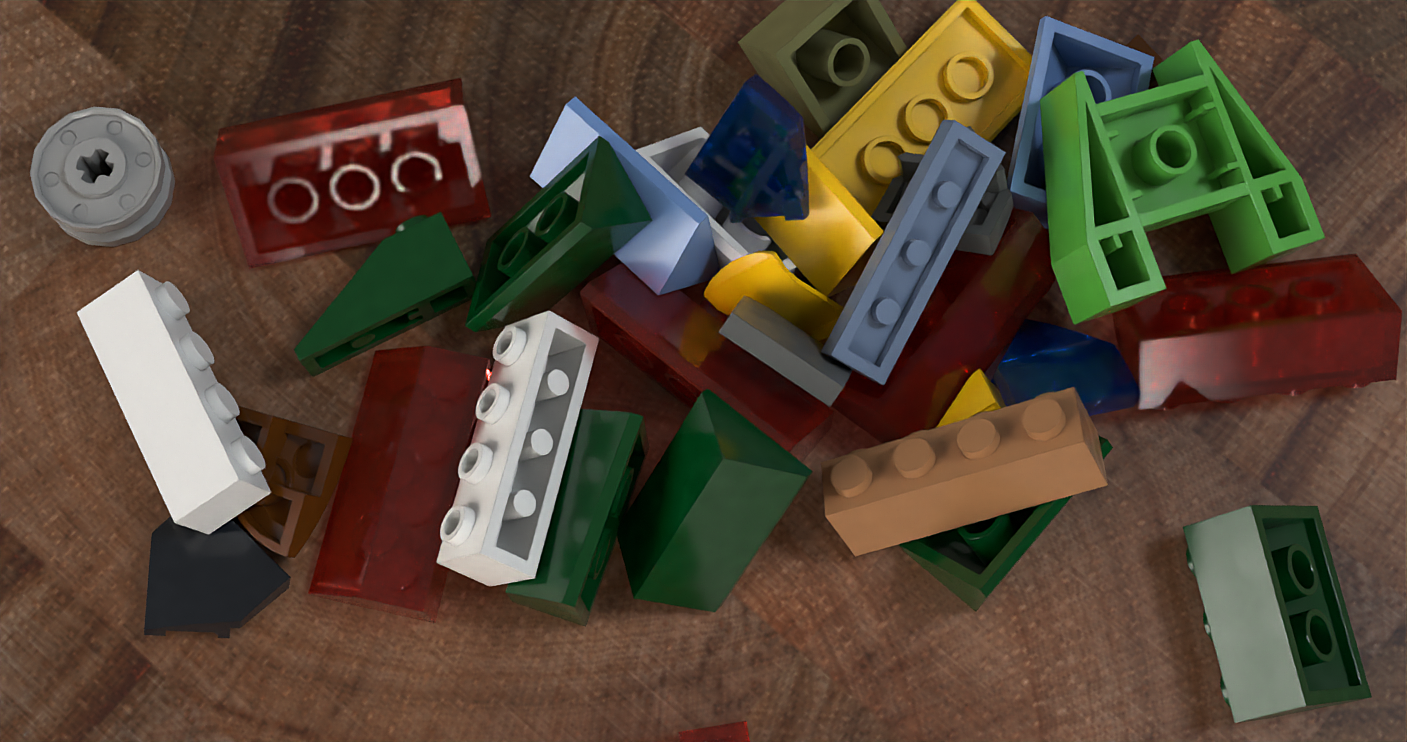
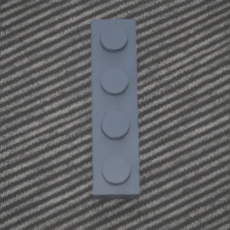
(913, 251)

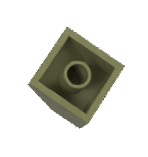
(823, 55)

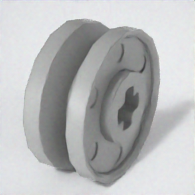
(102, 176)

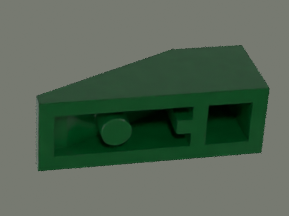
(395, 290)

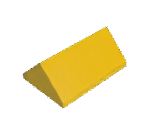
(833, 240)

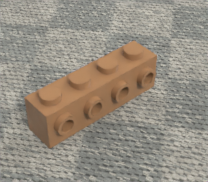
(963, 472)

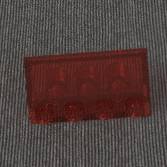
(351, 172)
(961, 330)
(1260, 332)
(686, 354)
(400, 482)

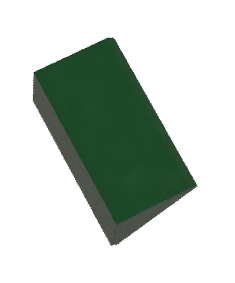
(557, 239)
(707, 508)
(981, 554)

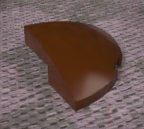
(301, 474)

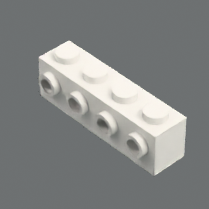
(174, 402)
(517, 450)

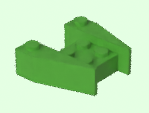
(1157, 163)

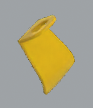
(769, 282)

